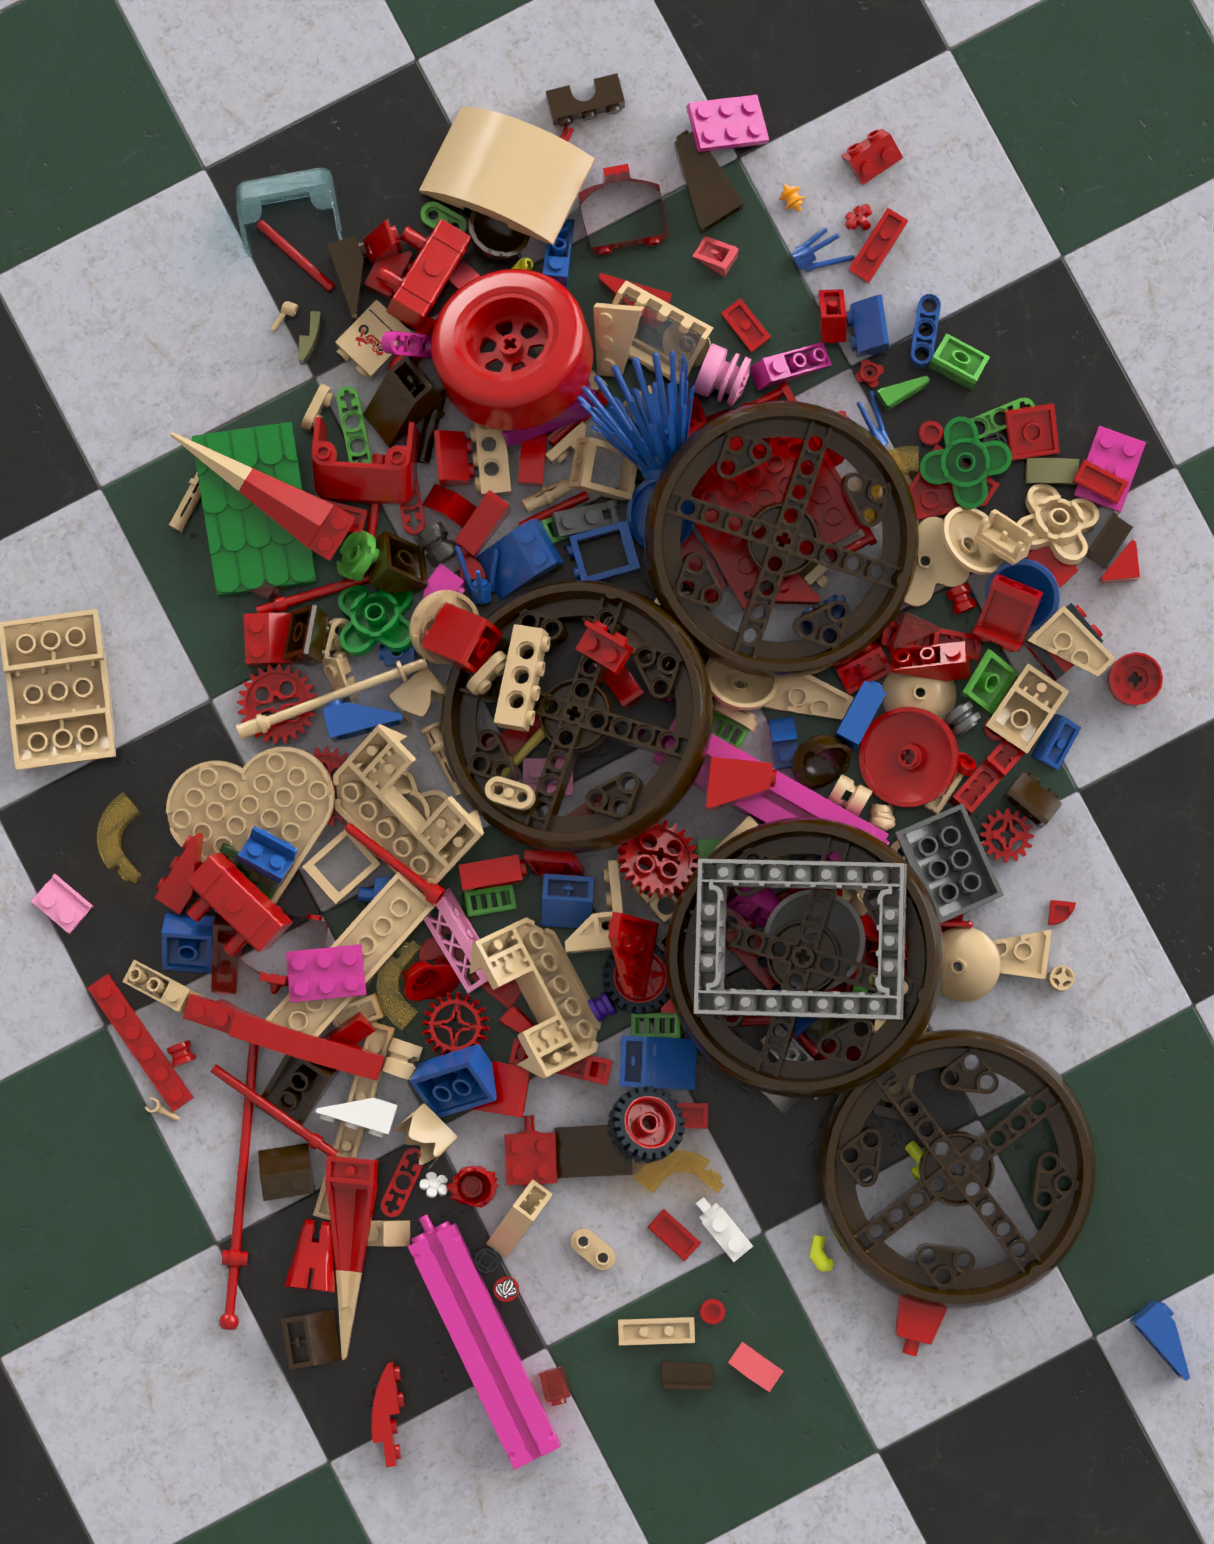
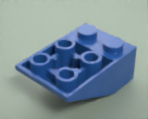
(658, 1062)

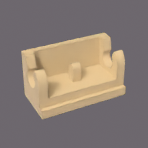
(1004, 537)

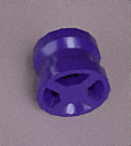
(602, 1006)

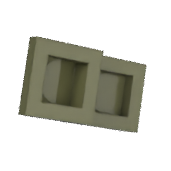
(308, 343)
(1050, 470)

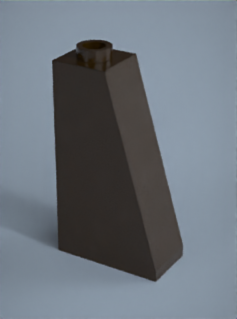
(706, 184)

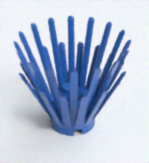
(658, 431)

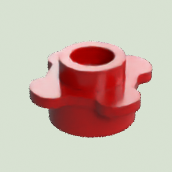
(866, 366)

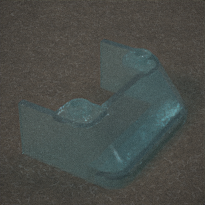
(315, 182)

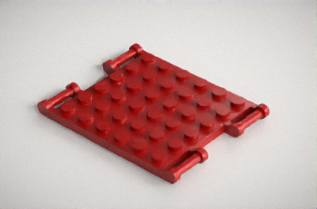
(765, 486)

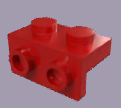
(872, 155)

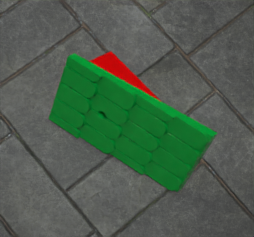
(241, 537)

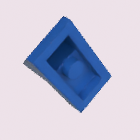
(783, 741)

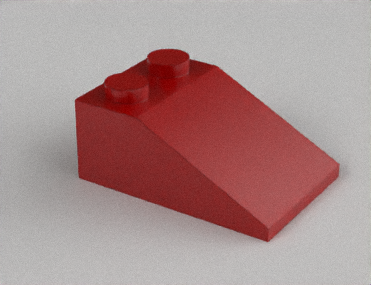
(266, 639)

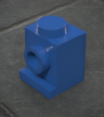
(390, 660)

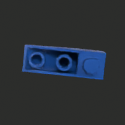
(559, 254)

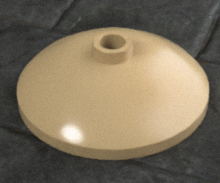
(958, 537)
(753, 690)
(901, 692)
(979, 962)

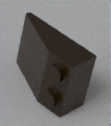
(349, 262)
(298, 1087)
(588, 1153)

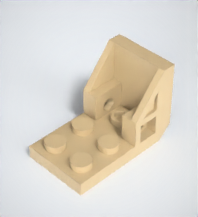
(590, 934)

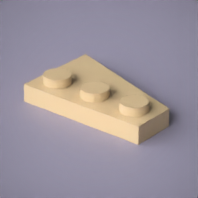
(614, 335)
(1073, 642)
(810, 697)
(1025, 954)

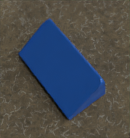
(1056, 741)

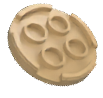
(424, 618)

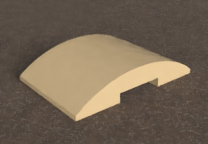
(508, 172)
(58, 689)

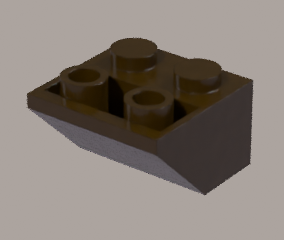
(311, 1339)

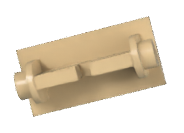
(335, 670)

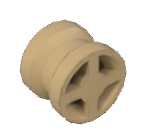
(1064, 976)

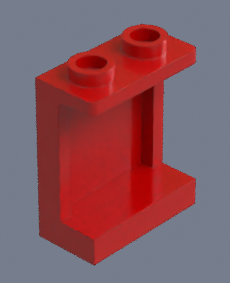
(1007, 613)

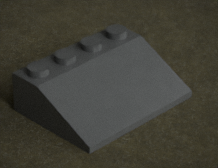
(950, 862)

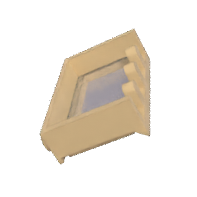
(663, 330)

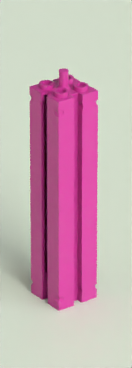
(782, 801)
(483, 1343)

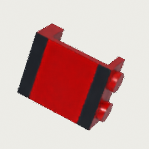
(1053, 664)

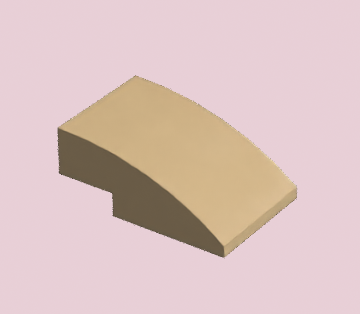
(1027, 708)

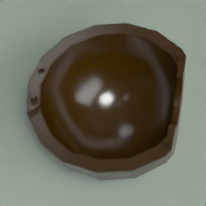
(494, 237)
(820, 761)

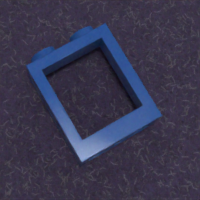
(628, 546)
(861, 713)

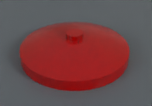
(908, 757)

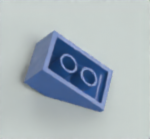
(521, 558)
(353, 720)
(1161, 1332)

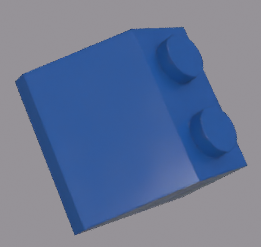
(868, 326)
(187, 943)

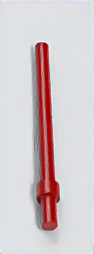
(282, 604)
(314, 1140)

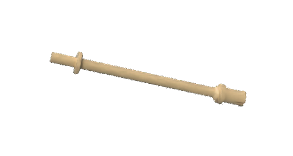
(263, 722)

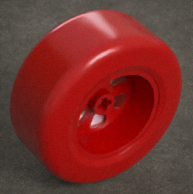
(515, 302)

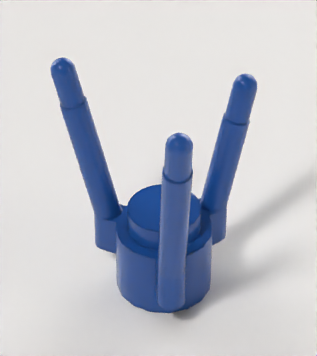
(805, 254)
(882, 434)
(480, 588)

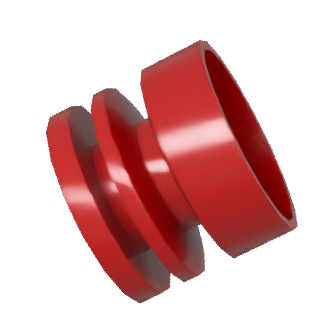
(1143, 667)

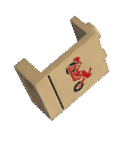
(363, 339)

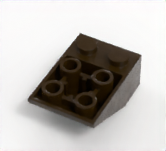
(402, 398)

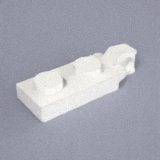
(723, 1229)

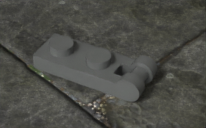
(585, 518)

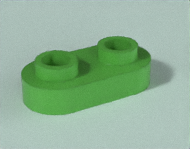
(443, 213)

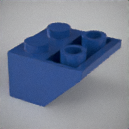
(567, 900)

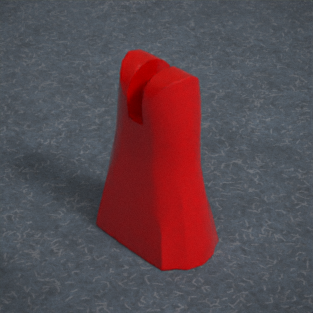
(313, 1259)

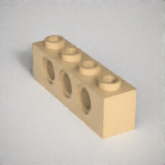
(499, 483)
(521, 640)

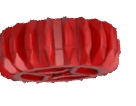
(433, 1023)

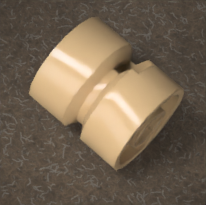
(858, 798)
(401, 1058)

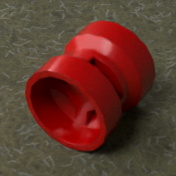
(960, 596)

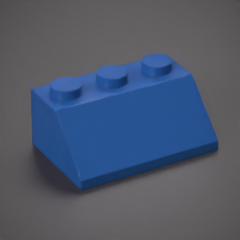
(455, 1081)

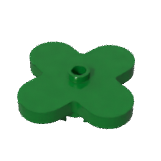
(963, 442)
(374, 620)

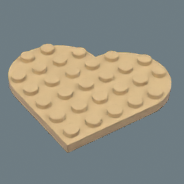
(275, 791)

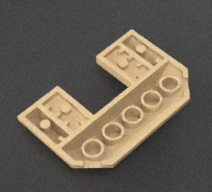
(388, 818)
(551, 988)

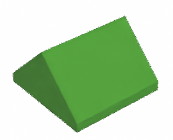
(958, 361)
(989, 682)

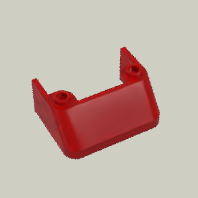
(365, 482)

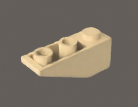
(158, 986)

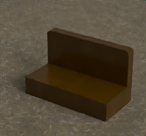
(1108, 540)
(686, 1375)

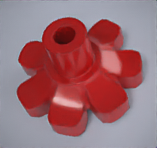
(859, 217)

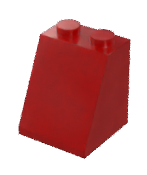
(461, 638)
(737, 781)
(511, 1090)

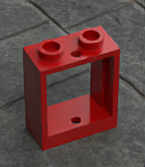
(492, 873)

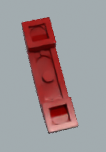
(589, 1068)

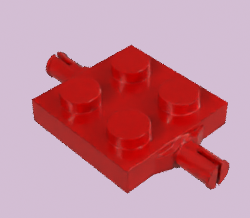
(530, 1156)

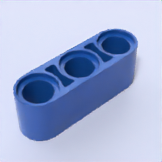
(927, 319)

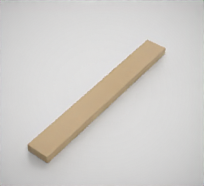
(349, 1139)

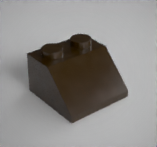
(398, 566)
(307, 636)
(1033, 799)
(286, 1172)

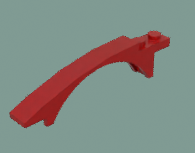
(253, 1029)

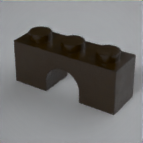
(566, 108)

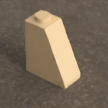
(519, 1218)

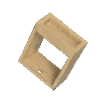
(583, 466)
(321, 880)

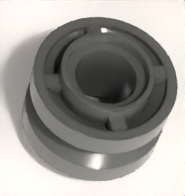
(962, 719)

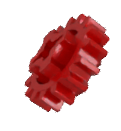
(994, 835)

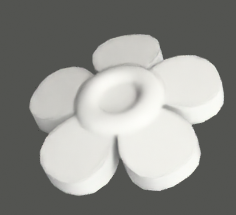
(434, 1185)

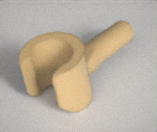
(288, 308)
(162, 1110)

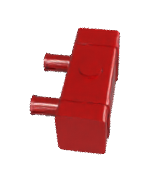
(429, 273)
(238, 903)

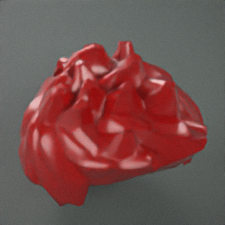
(473, 1186)

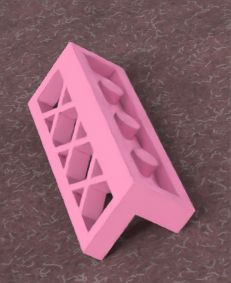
(461, 931)

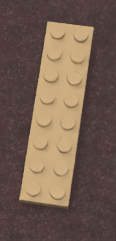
(381, 931)

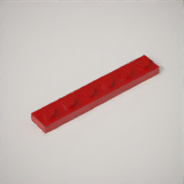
(140, 1042)

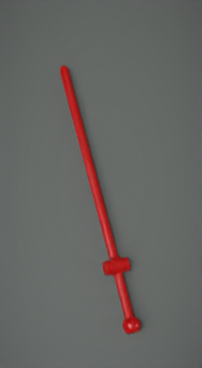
(234, 1256)

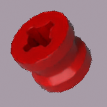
(181, 1053)

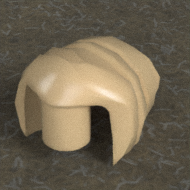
(882, 816)

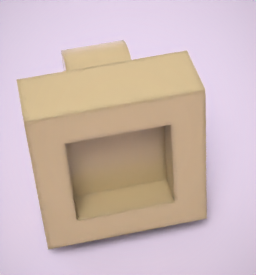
(814, 573)

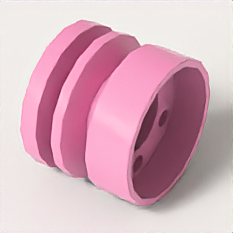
(722, 375)

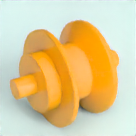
(792, 198)

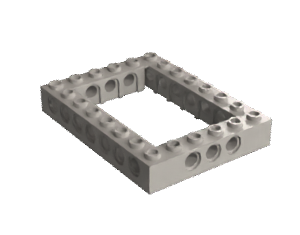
(712, 885)

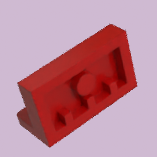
(603, 647)
(865, 666)

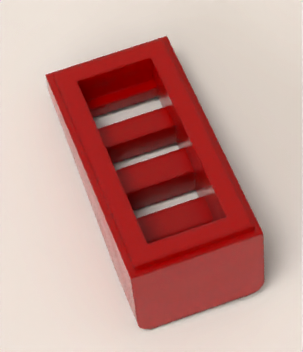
(516, 1020)

